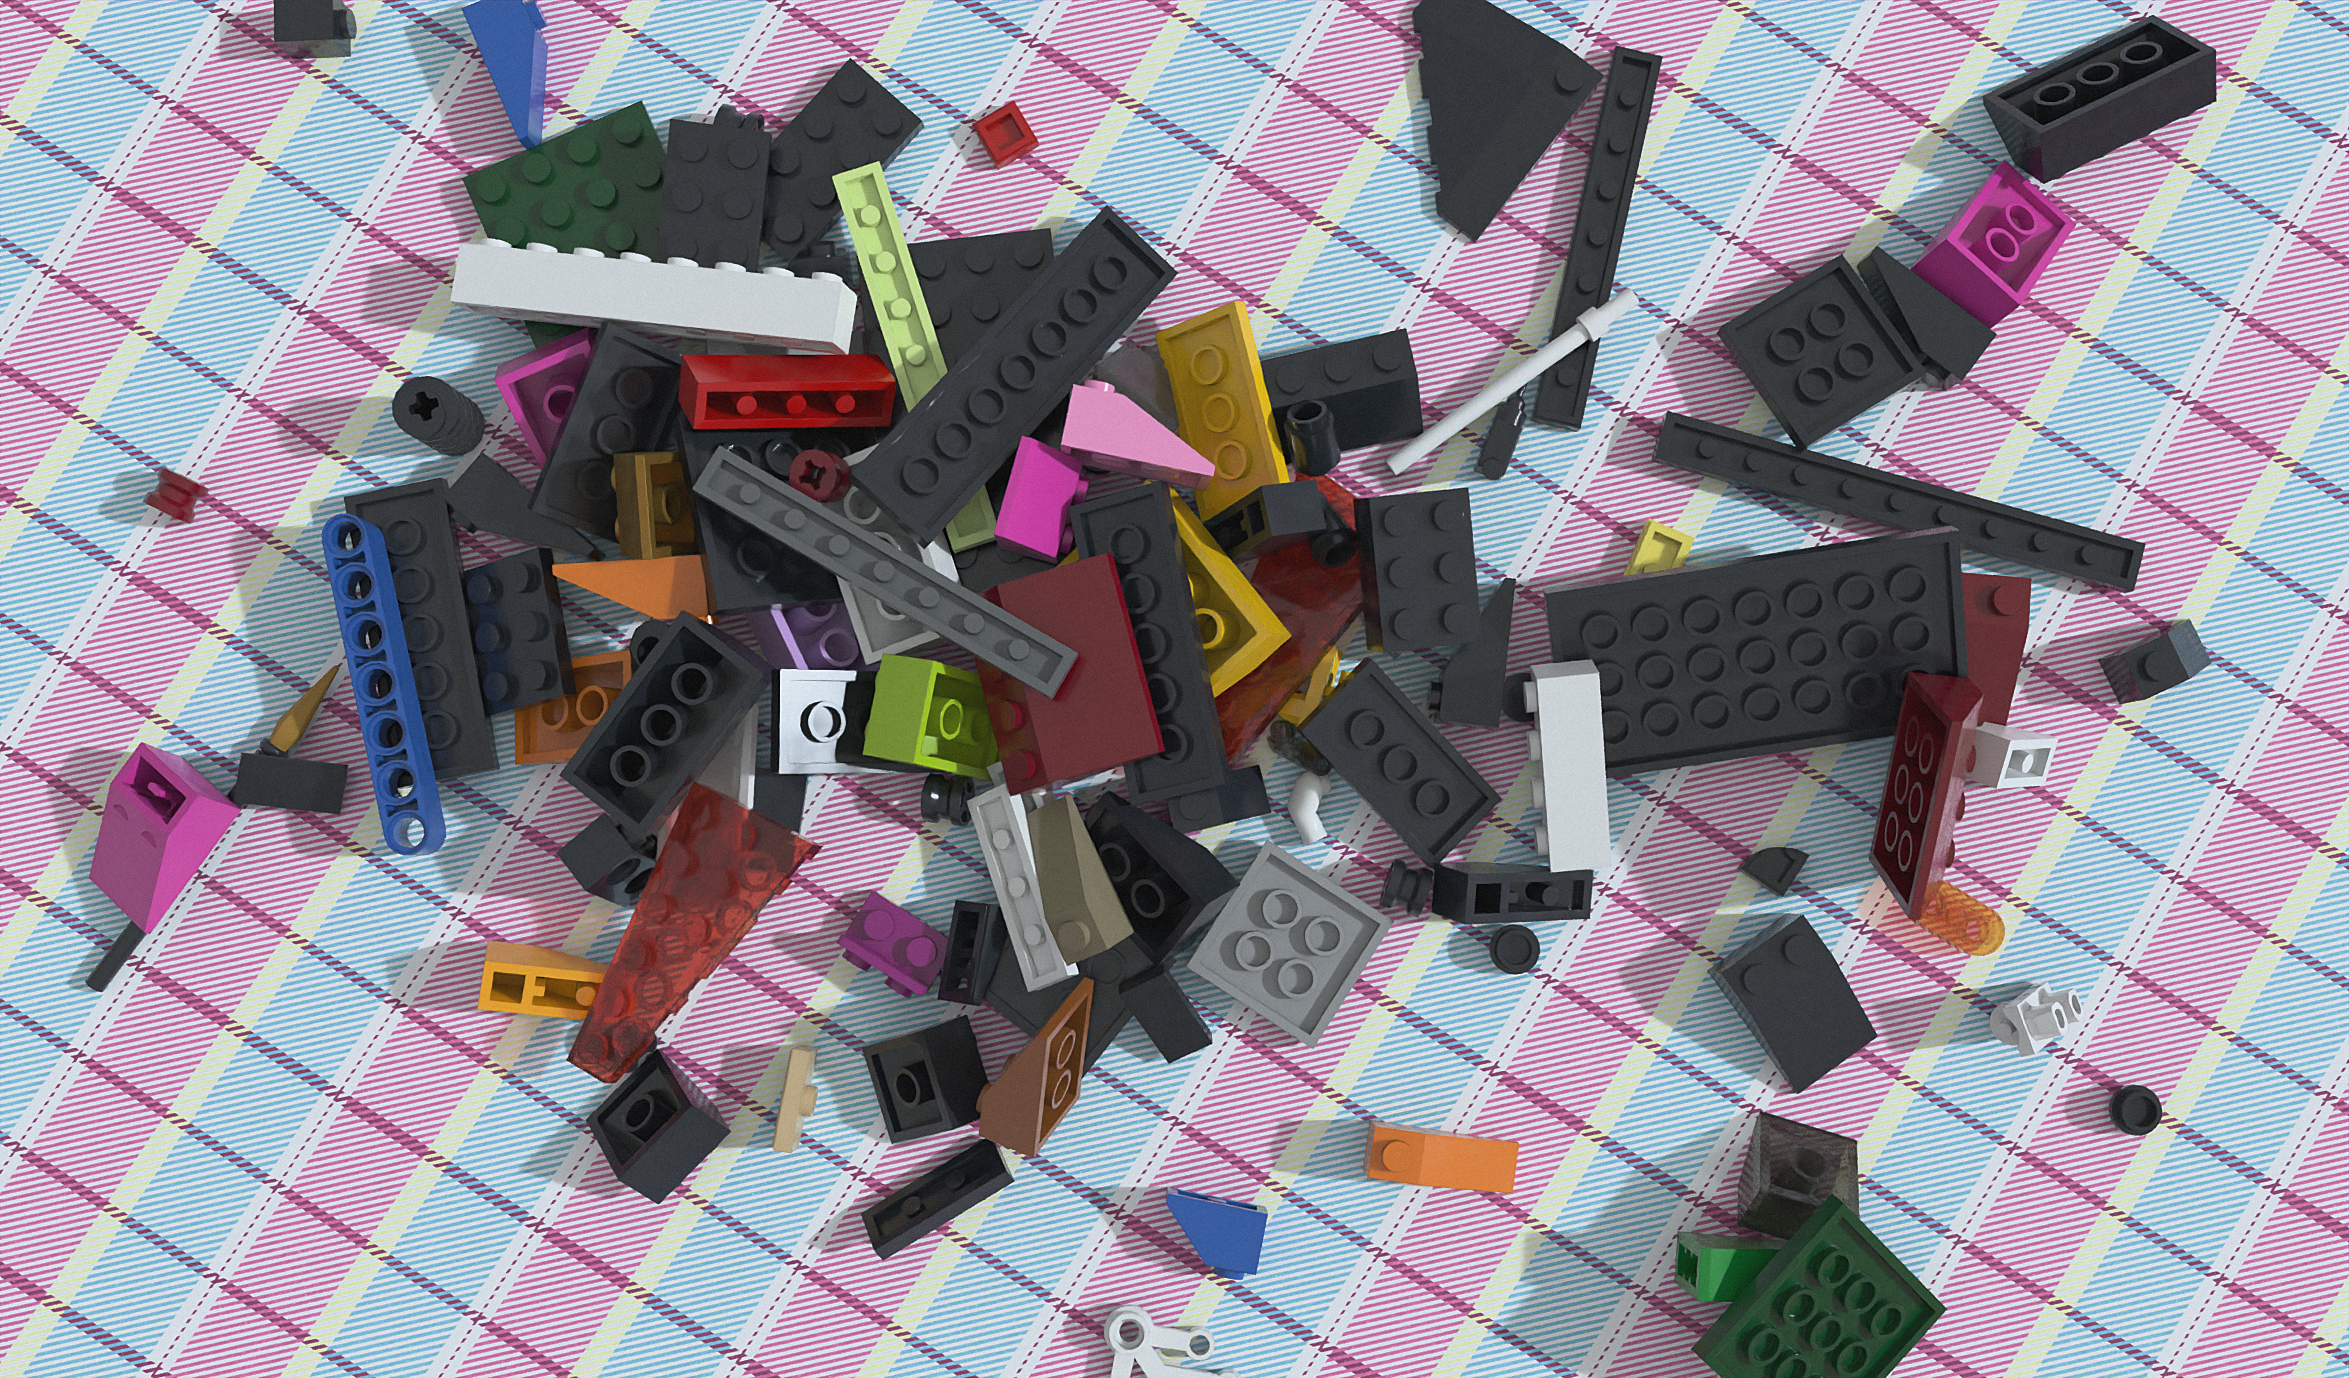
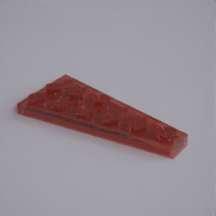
(1315, 609)
(694, 911)

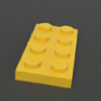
(1223, 404)

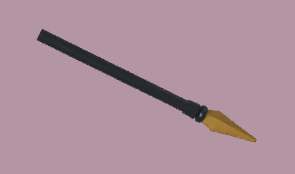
(285, 734)

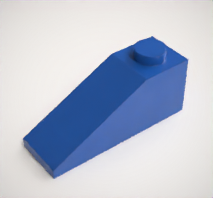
(516, 59)

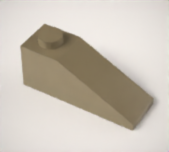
(1074, 883)

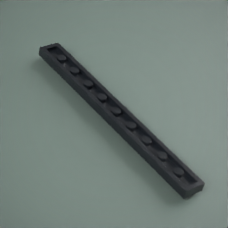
(1897, 501)

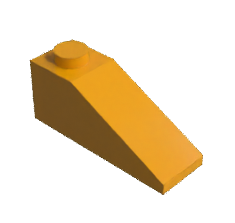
(538, 981)

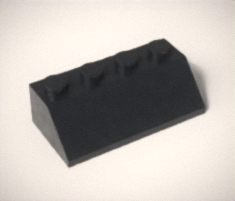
(2102, 97)
(668, 723)

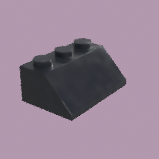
(1362, 381)

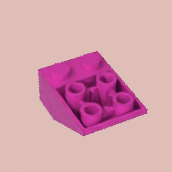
(156, 832)

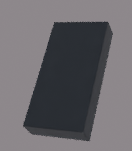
(1165, 1013)

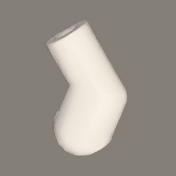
(1304, 803)

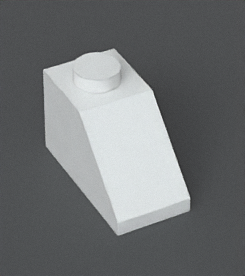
(2011, 756)

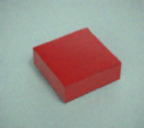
(1005, 135)

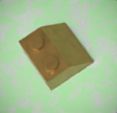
(652, 505)

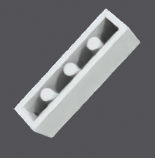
(1570, 765)

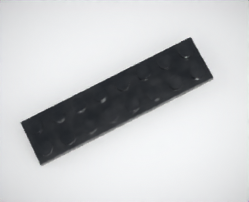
(1012, 377)

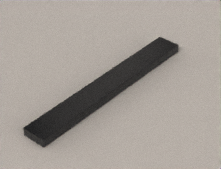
(1598, 230)

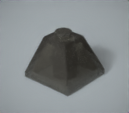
(1142, 379)

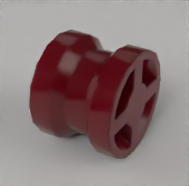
(831, 480)
(176, 495)

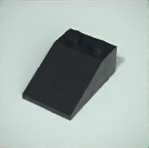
(1160, 875)
(1794, 1000)

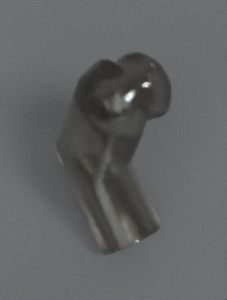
(1295, 749)

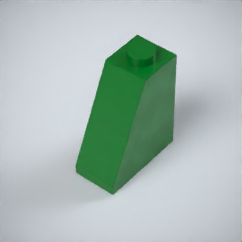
(1720, 1265)

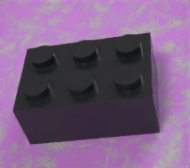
(1417, 570)

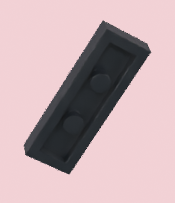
(936, 1198)

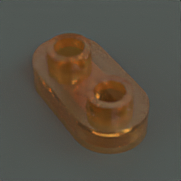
(1954, 913)

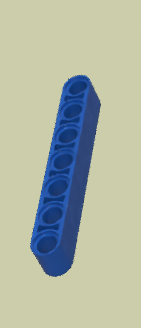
(365, 669)

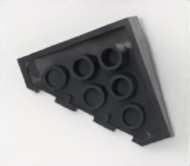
(1495, 103)

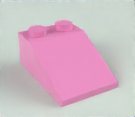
(1122, 438)

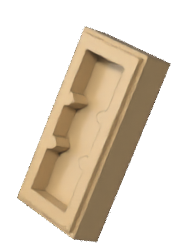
(797, 1099)

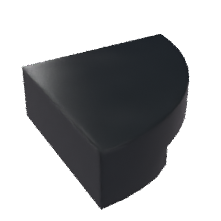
(1774, 867)

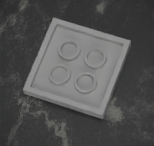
(1290, 944)

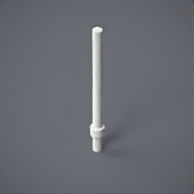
(1589, 325)

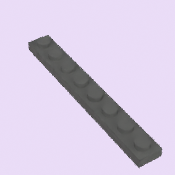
(885, 572)

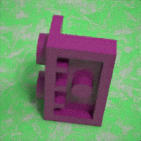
(896, 945)

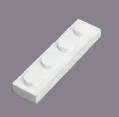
(1009, 855)

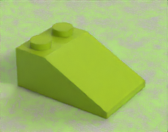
(930, 718)

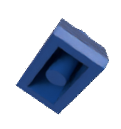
(1221, 1230)

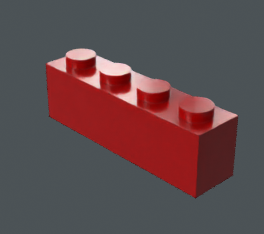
(786, 391)

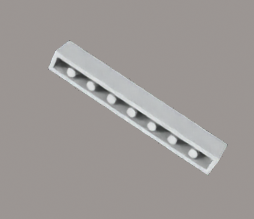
(655, 297)

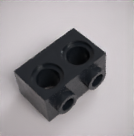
(610, 860)

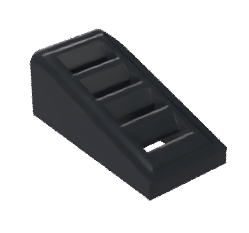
(978, 935)

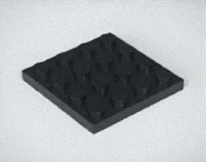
(739, 563)

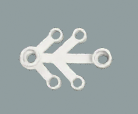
(1155, 1336)

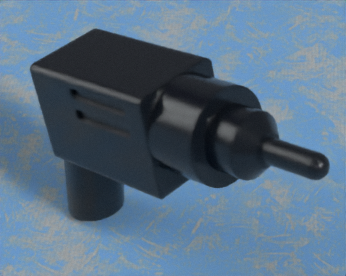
(1502, 437)

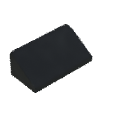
(290, 783)

